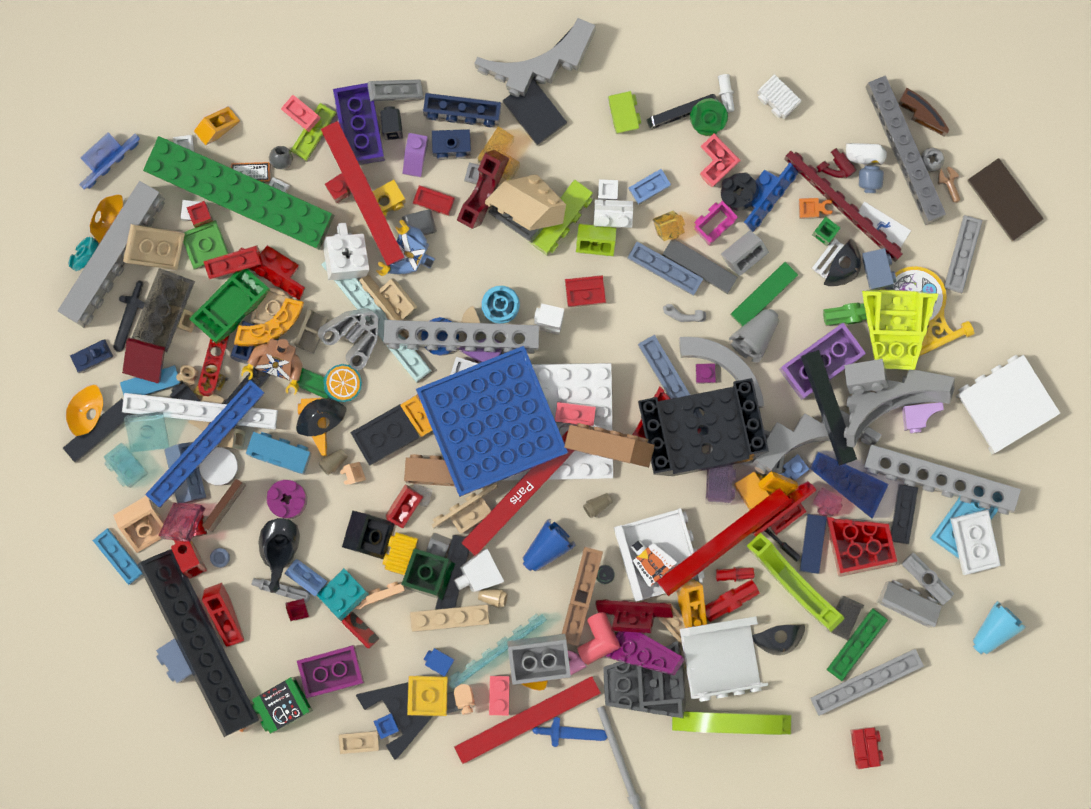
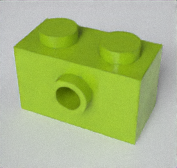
(624, 112)
(596, 240)

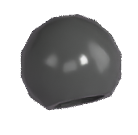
(280, 157)

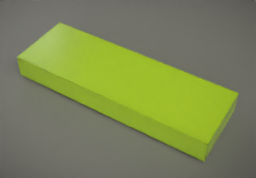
(307, 140)

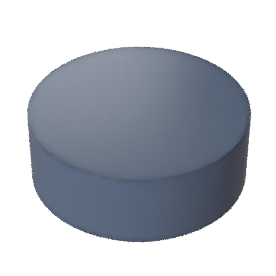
(219, 557)

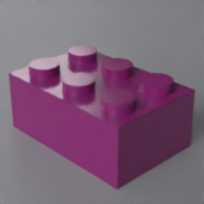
(330, 671)

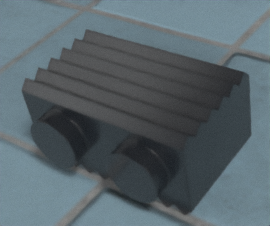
(391, 123)

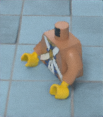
(276, 359)

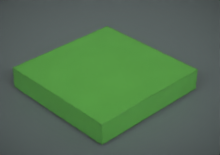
(204, 244)

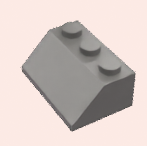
(909, 603)

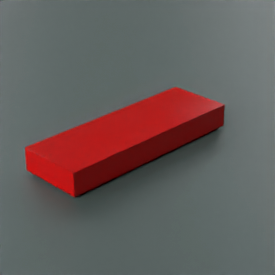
(233, 262)

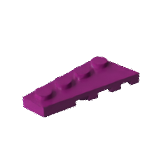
(645, 653)

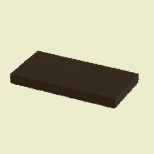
(1005, 199)

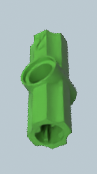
(849, 314)

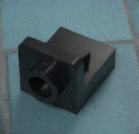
(183, 392)

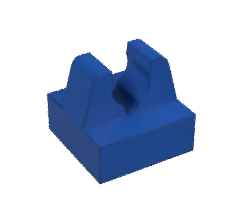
(386, 726)

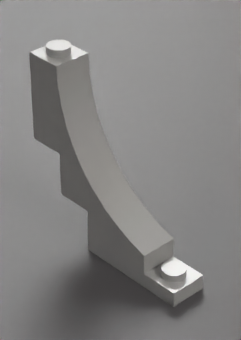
(808, 430)

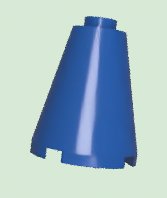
(547, 546)

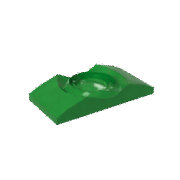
(229, 305)

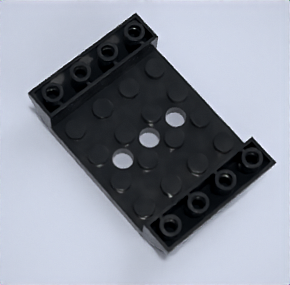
(729, 416)

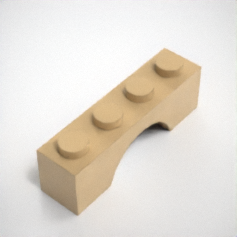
(449, 618)

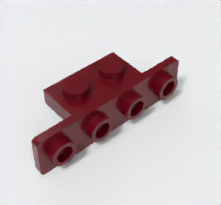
(634, 615)

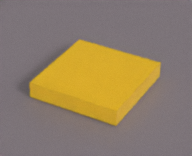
(427, 696)

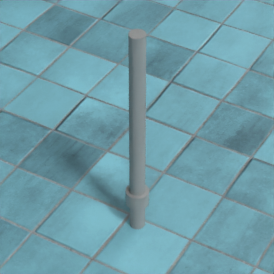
(633, 797)

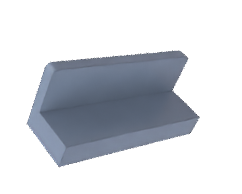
(193, 487)

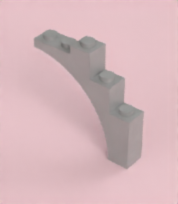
(544, 67)
(914, 388)

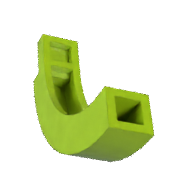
(794, 583)
(733, 723)

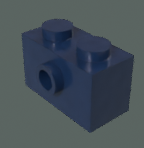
(451, 143)

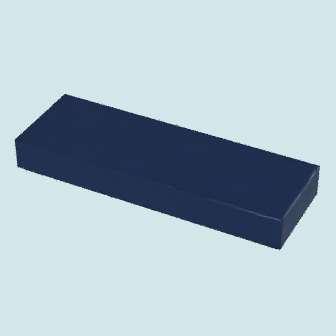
(813, 543)

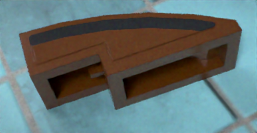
(923, 112)

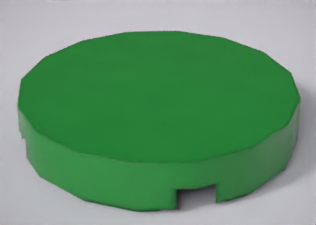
(708, 116)

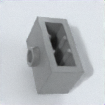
(744, 253)
(866, 376)

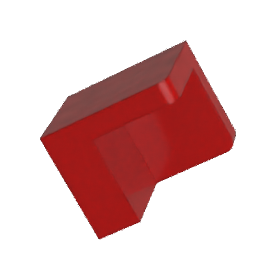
(199, 214)

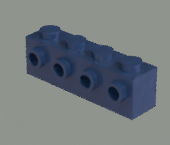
(462, 109)

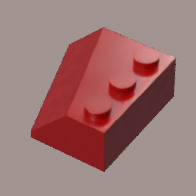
(860, 546)

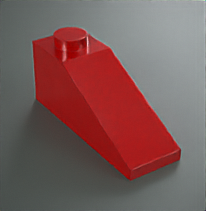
(223, 614)

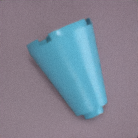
(997, 629)

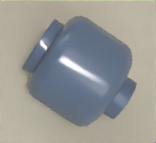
(871, 178)

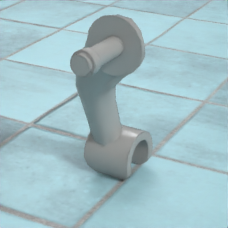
(670, 310)

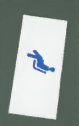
(895, 231)

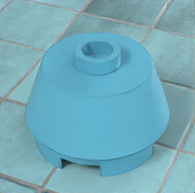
(500, 304)

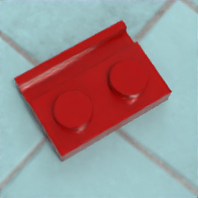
(585, 291)

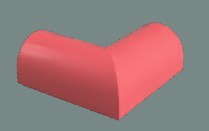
(723, 160)
(604, 641)

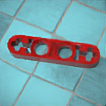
(212, 360)

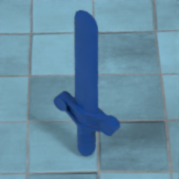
(557, 731)

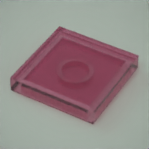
(181, 522)

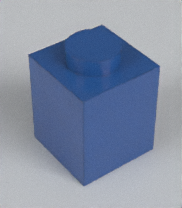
(438, 661)

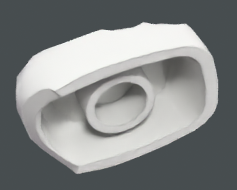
(865, 153)

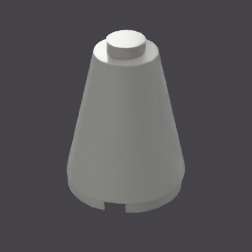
(755, 335)

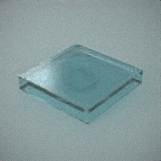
(146, 431)

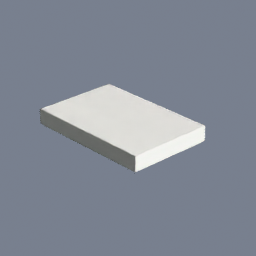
(975, 542)

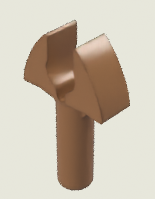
(950, 183)

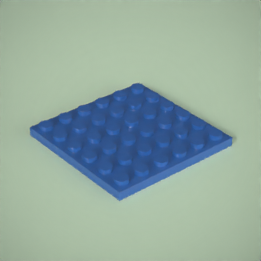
(491, 421)

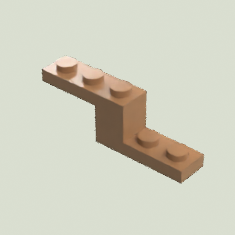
(581, 595)

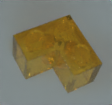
(501, 142)

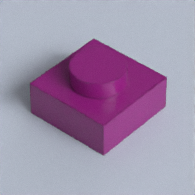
(705, 373)

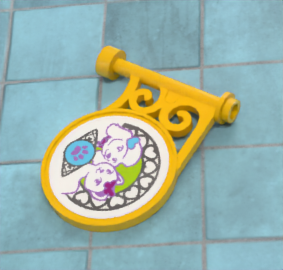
(924, 280)

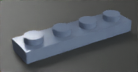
(665, 268)

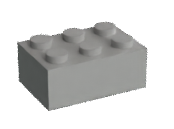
(538, 659)

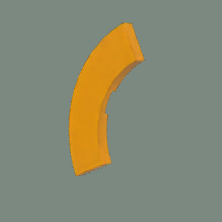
(272, 329)

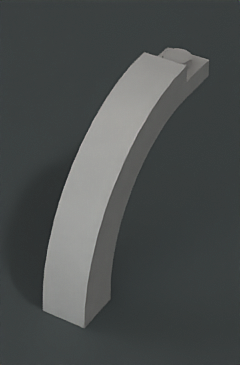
(709, 350)

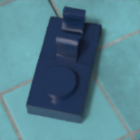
(91, 356)

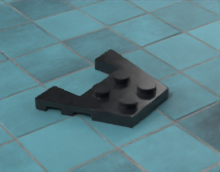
(396, 701)

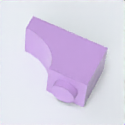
(917, 415)

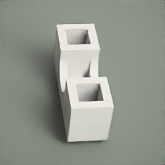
(549, 318)

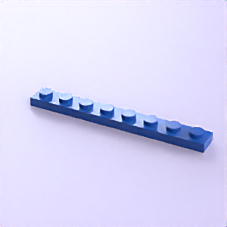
(205, 443)

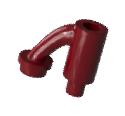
(842, 162)

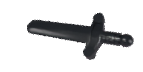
(133, 302)

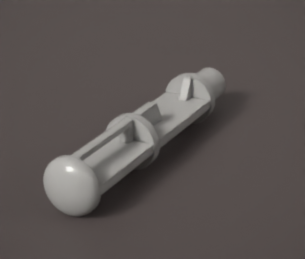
(284, 590)

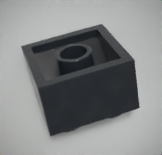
(368, 534)

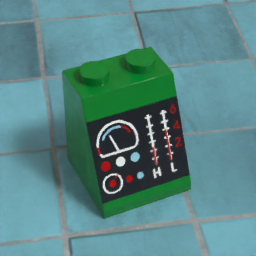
(281, 705)

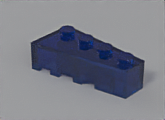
(852, 483)

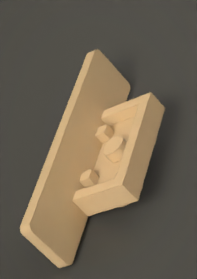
(391, 299)
(469, 513)

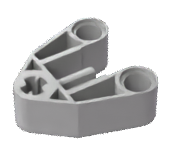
(365, 343)

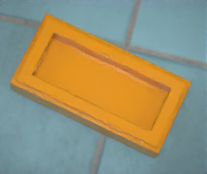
(774, 481)

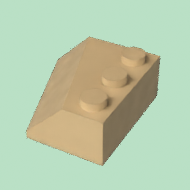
(528, 202)

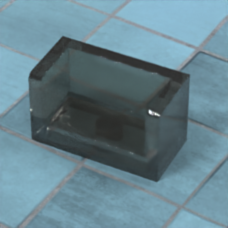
(850, 610)

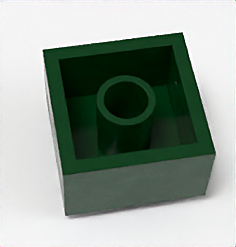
(428, 574)

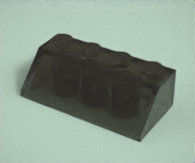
(163, 309)

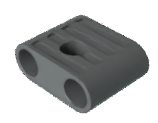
(421, 220)

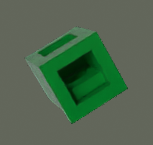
(826, 231)

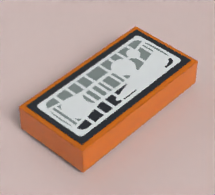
(258, 171)

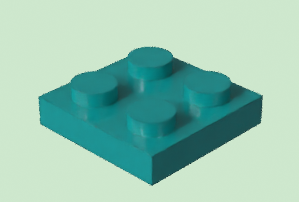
(342, 594)

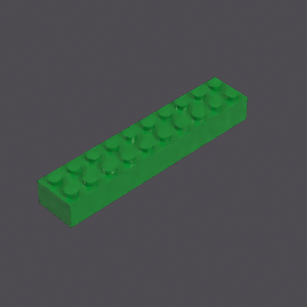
(238, 192)

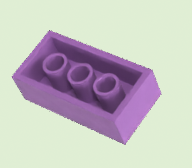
(836, 350)

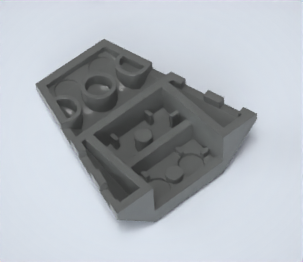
(645, 689)

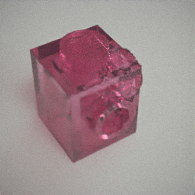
(827, 503)

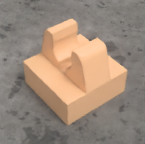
(354, 473)

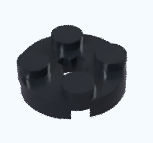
(735, 182)

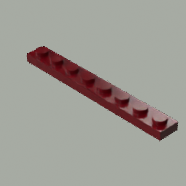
(844, 207)

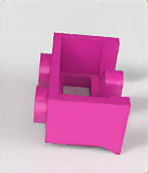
(721, 228)

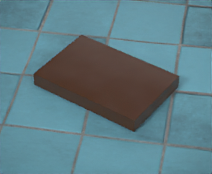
(224, 505)

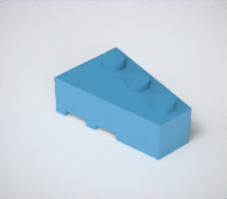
(279, 452)

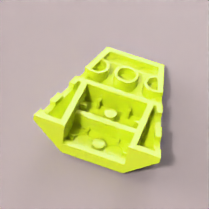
(898, 324)

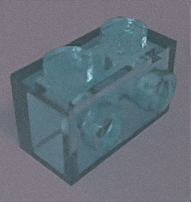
(125, 465)

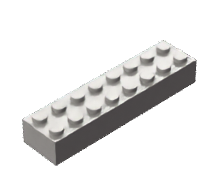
(108, 257)

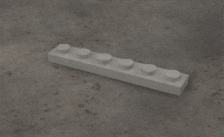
(866, 682)

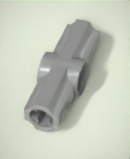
(936, 588)

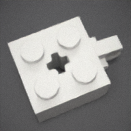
(345, 245)

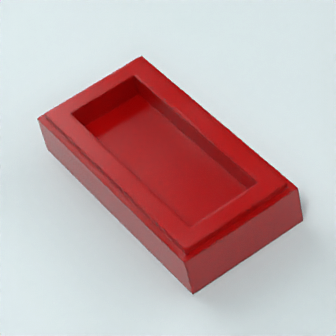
(433, 200)

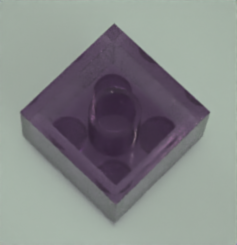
(719, 485)

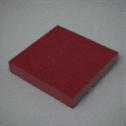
(143, 360)

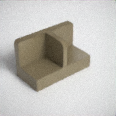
(308, 334)

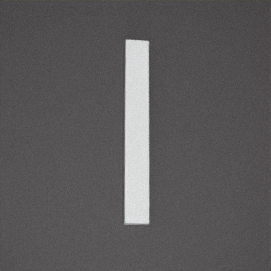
(195, 410)

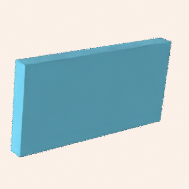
(944, 533)

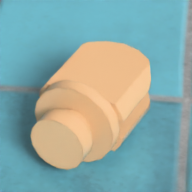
(464, 698)

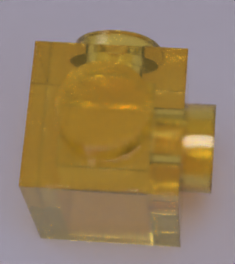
(669, 225)

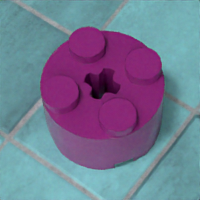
(276, 496)

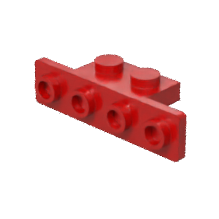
(279, 270)
(789, 513)

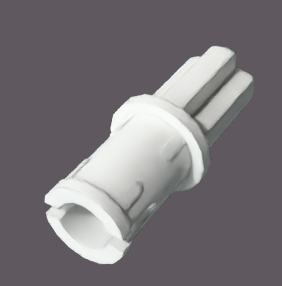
(726, 92)

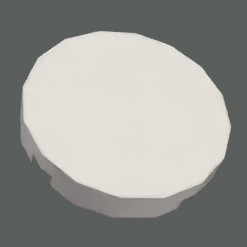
(219, 467)

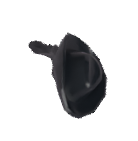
(277, 547)

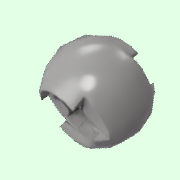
(939, 157)

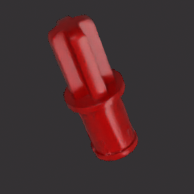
(734, 574)

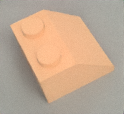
(140, 523)

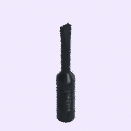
(784, 546)

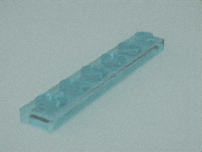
(489, 655)

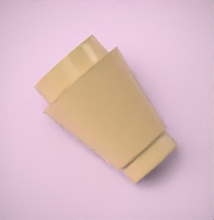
(494, 597)

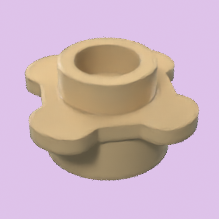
(186, 369)

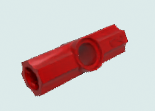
(731, 600)

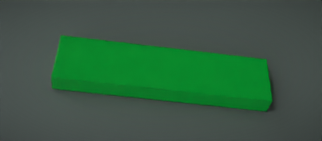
(764, 294)
(857, 644)

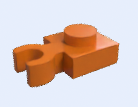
(811, 208)

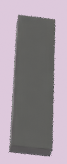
(700, 266)

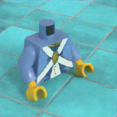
(413, 246)

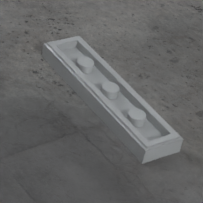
(962, 254)

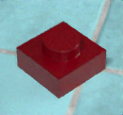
(297, 609)

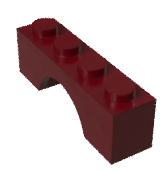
(490, 174)

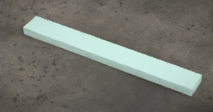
(361, 299)

